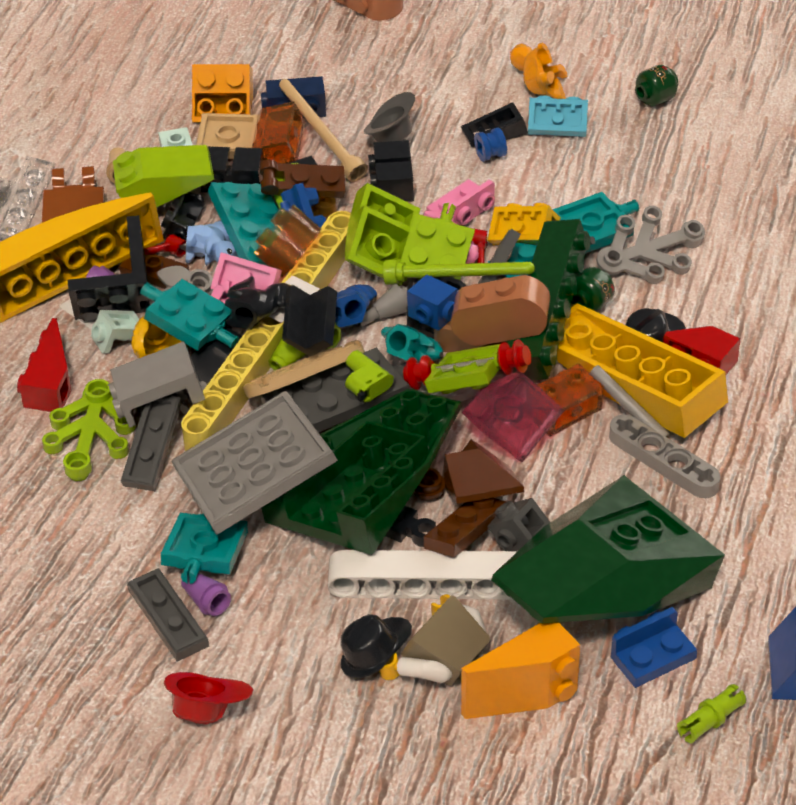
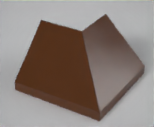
(478, 475)

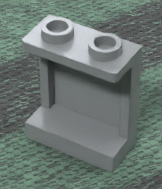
(152, 379)

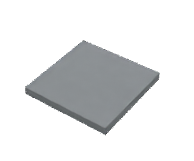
(253, 461)

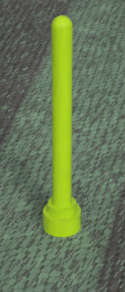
(397, 271)

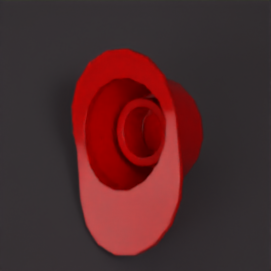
(204, 697)

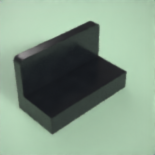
(309, 319)

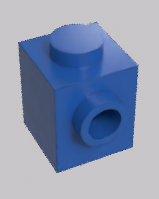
(431, 302)

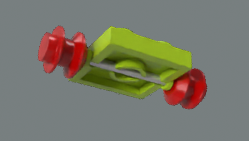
(466, 367)

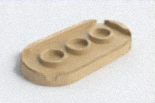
(301, 369)

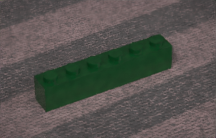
(557, 264)

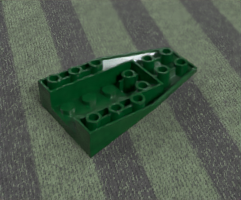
(377, 470)
(609, 560)

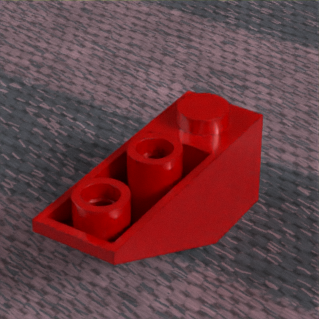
(46, 379)

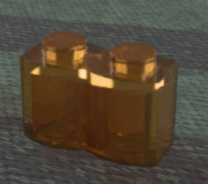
(287, 239)

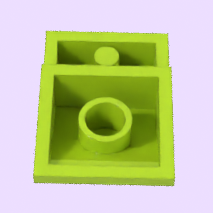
(377, 229)

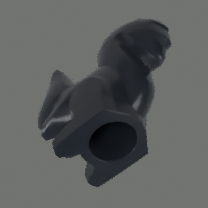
(253, 304)

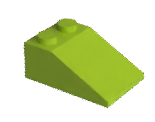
(162, 171)

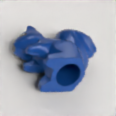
(352, 304)

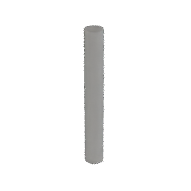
(625, 399)

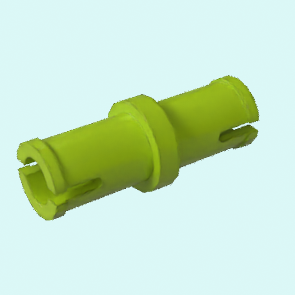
(711, 713)

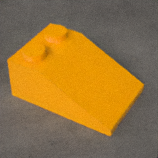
(522, 674)

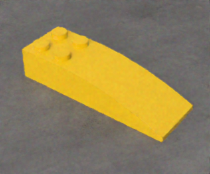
(46, 256)
(660, 378)

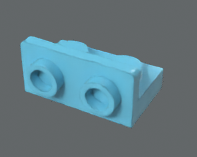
(557, 116)

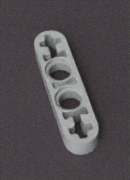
(685, 477)

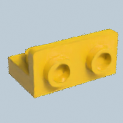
(523, 219)

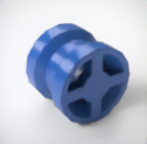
(490, 144)

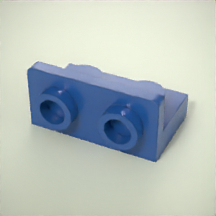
(651, 648)

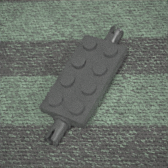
(326, 398)

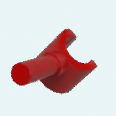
(480, 240)
(171, 245)

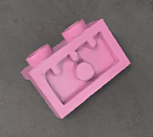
(469, 200)
(233, 270)

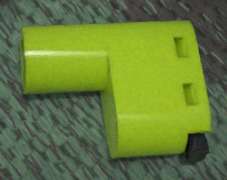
(368, 377)

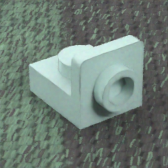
(111, 326)

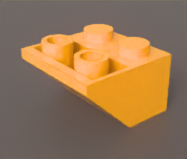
(221, 89)

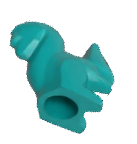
(408, 342)

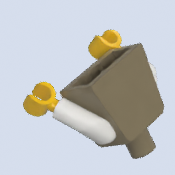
(443, 644)

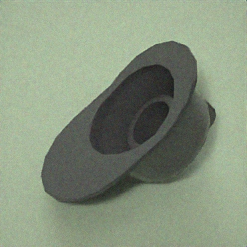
(392, 119)

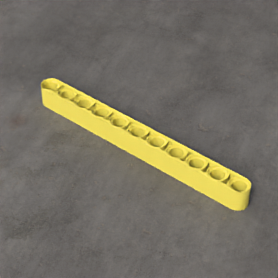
(251, 354)

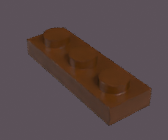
(462, 527)

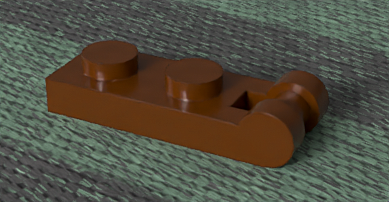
(327, 179)

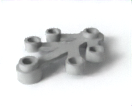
(649, 249)

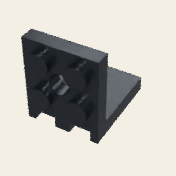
(113, 291)

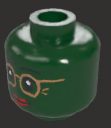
(656, 85)
(593, 289)

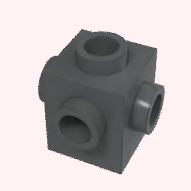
(517, 523)

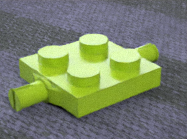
(437, 240)

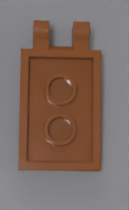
(69, 198)

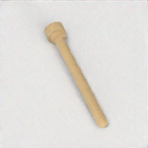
(353, 165)

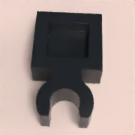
(409, 525)

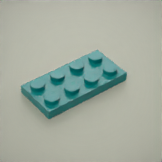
(244, 214)

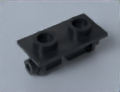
(186, 212)

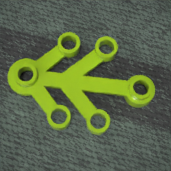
(95, 398)

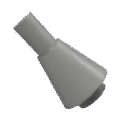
(389, 304)

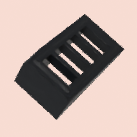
(506, 118)

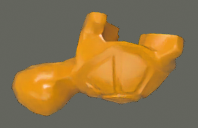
(537, 74)

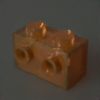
(280, 132)
(576, 393)

